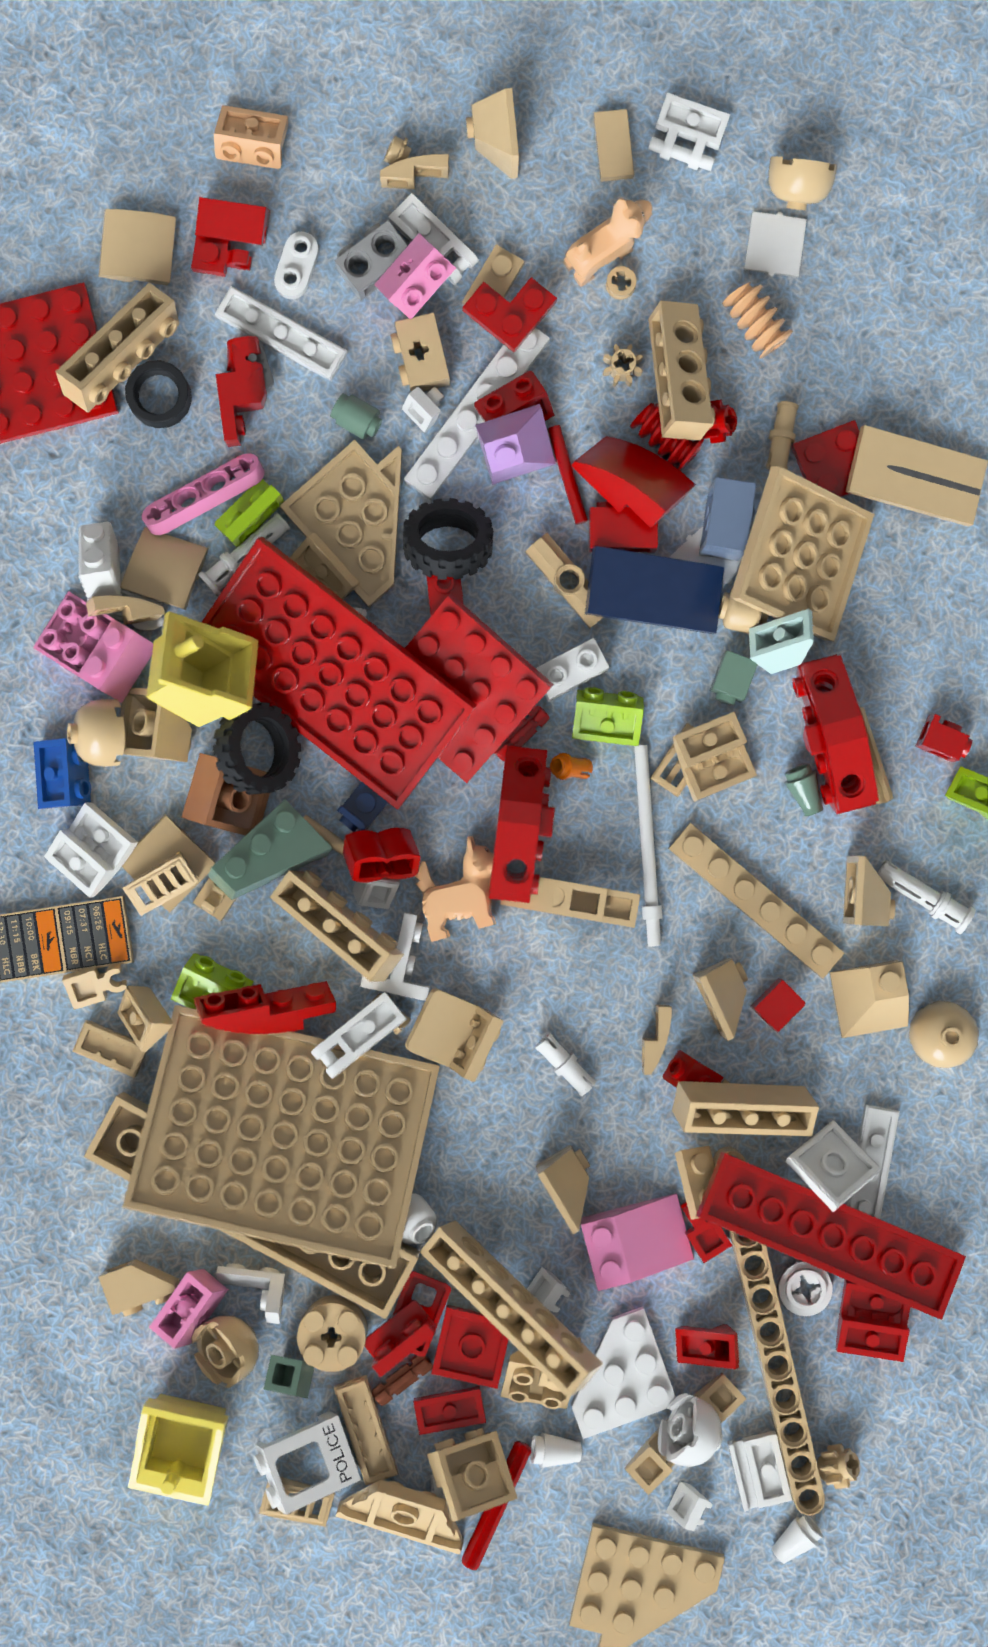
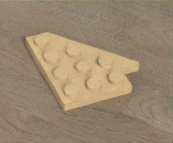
(355, 514)
(639, 1584)

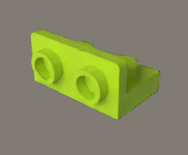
(249, 512)
(608, 716)
(204, 976)

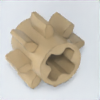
(618, 373)
(838, 1466)

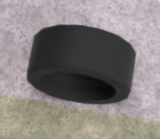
(150, 369)

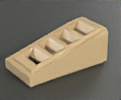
(185, 869)
(292, 1486)

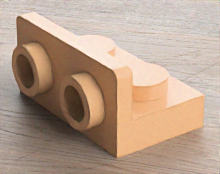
(250, 136)

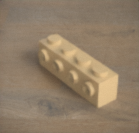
(118, 347)
(336, 925)
(744, 1109)

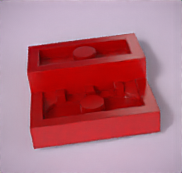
(871, 1324)

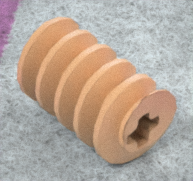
(757, 319)

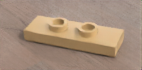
(366, 1430)

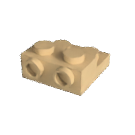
(472, 1473)

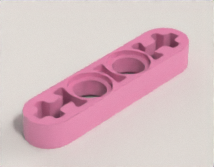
(201, 490)

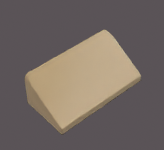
(143, 1016)

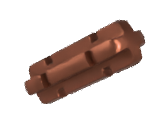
(401, 1379)

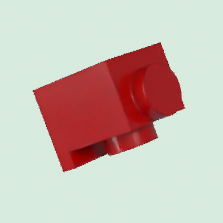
(944, 739)

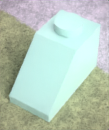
(782, 641)

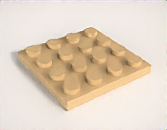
(802, 552)

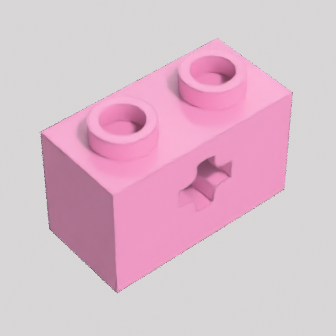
(415, 276)
(188, 1308)

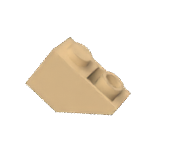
(135, 1284)

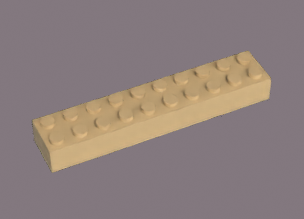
(361, 1282)

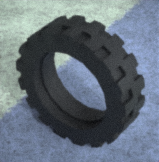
(442, 562)
(285, 750)

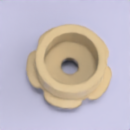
(397, 150)

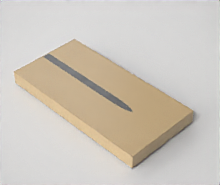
(916, 476)

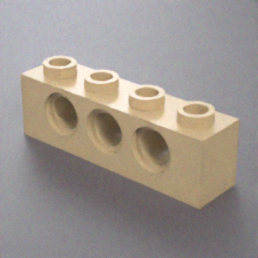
(681, 370)

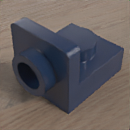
(361, 808)

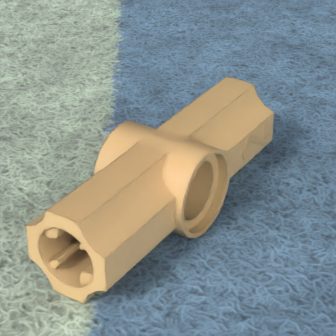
(553, 563)

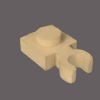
(90, 987)

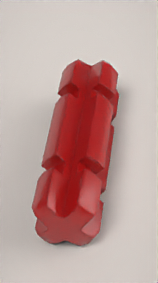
(524, 731)

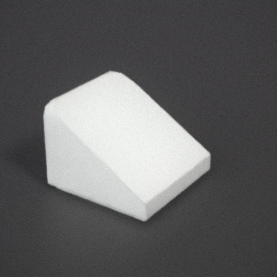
(376, 893)

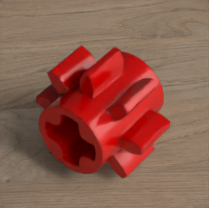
(724, 422)

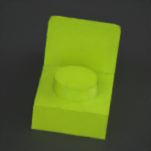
(970, 790)

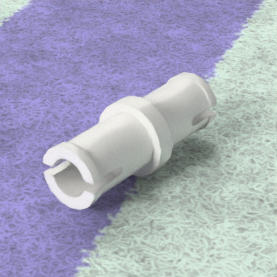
(565, 1064)

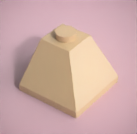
(495, 131)
(154, 730)
(866, 895)
(723, 994)
(871, 998)
(566, 1183)

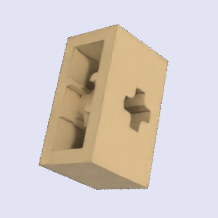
(423, 334)

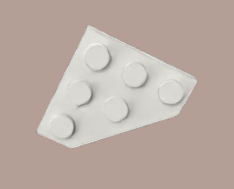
(630, 1380)

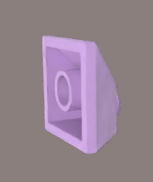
(515, 444)

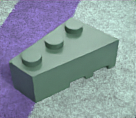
(269, 851)

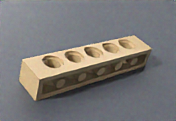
(511, 1308)

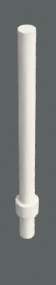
(651, 911)

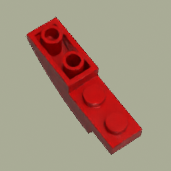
(256, 1012)

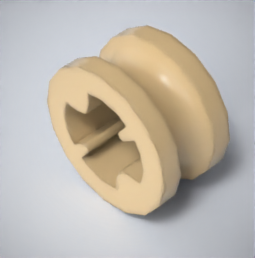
(629, 276)

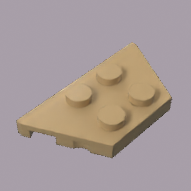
(404, 1514)

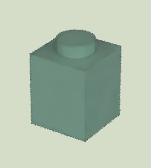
(733, 678)
(288, 1376)

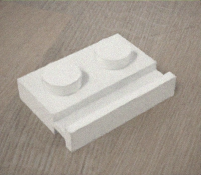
(759, 1470)

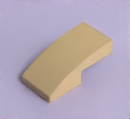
(403, 173)
(133, 609)
(654, 1047)

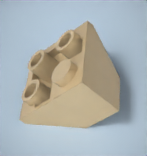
(528, 1384)

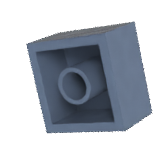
(728, 518)

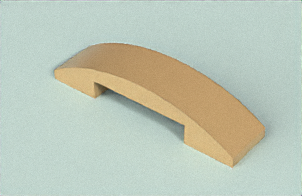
(652, 1468)

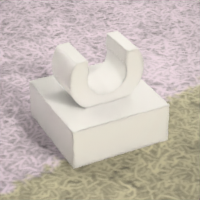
(423, 407)
(547, 1289)
(688, 1506)

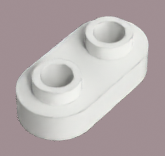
(296, 264)

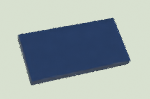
(654, 590)

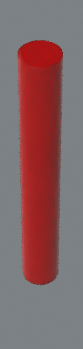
(567, 474)

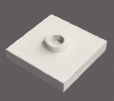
(833, 1165)

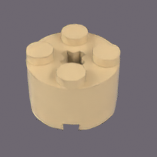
(315, 1342)

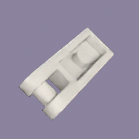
(414, 218)
(359, 1034)

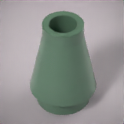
(804, 787)

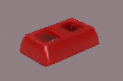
(434, 1311)

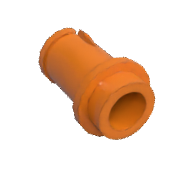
(565, 766)

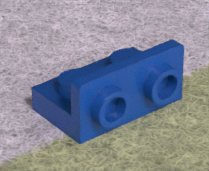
(60, 775)

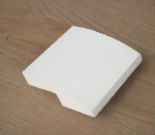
(91, 849)

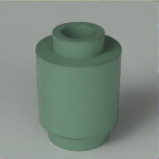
(356, 416)

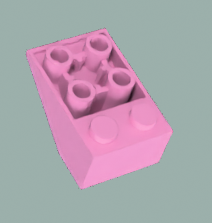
(95, 647)

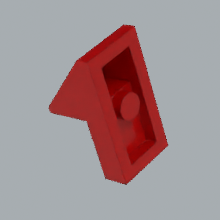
(708, 1346)

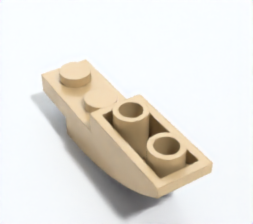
(583, 902)

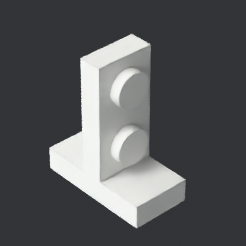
(396, 983)

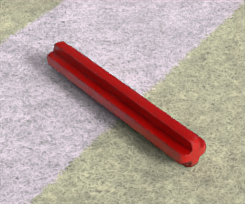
(490, 1518)

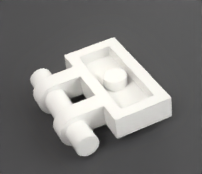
(691, 122)

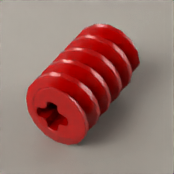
(680, 449)

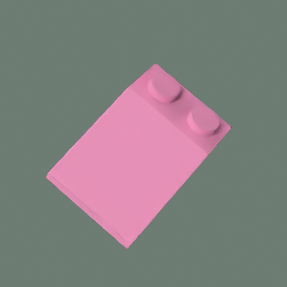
(636, 1241)

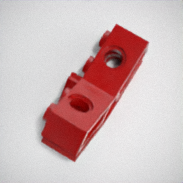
(836, 734)
(521, 820)

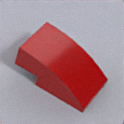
(633, 478)

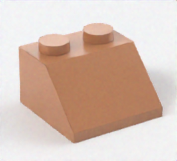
(218, 804)

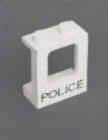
(334, 1450)

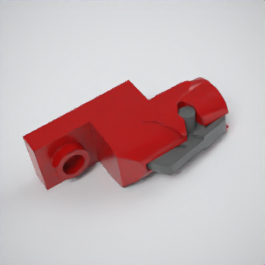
(242, 387)

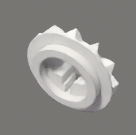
(819, 1295)

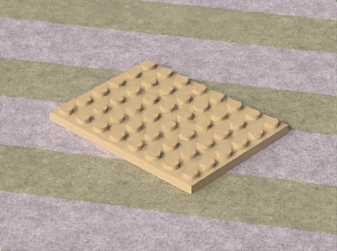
(276, 1150)

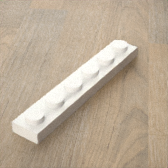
(460, 430)

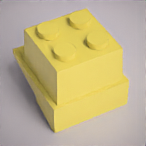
(202, 670)
(178, 1448)

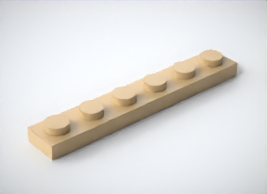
(756, 900)

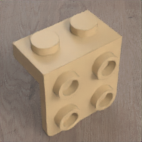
(454, 1033)

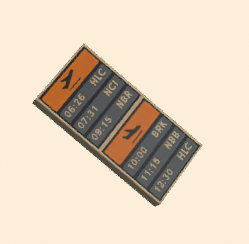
(64, 939)

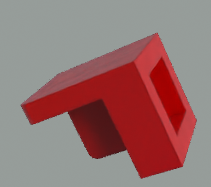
(778, 1005)

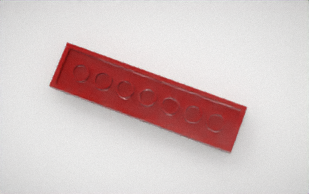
(838, 1241)

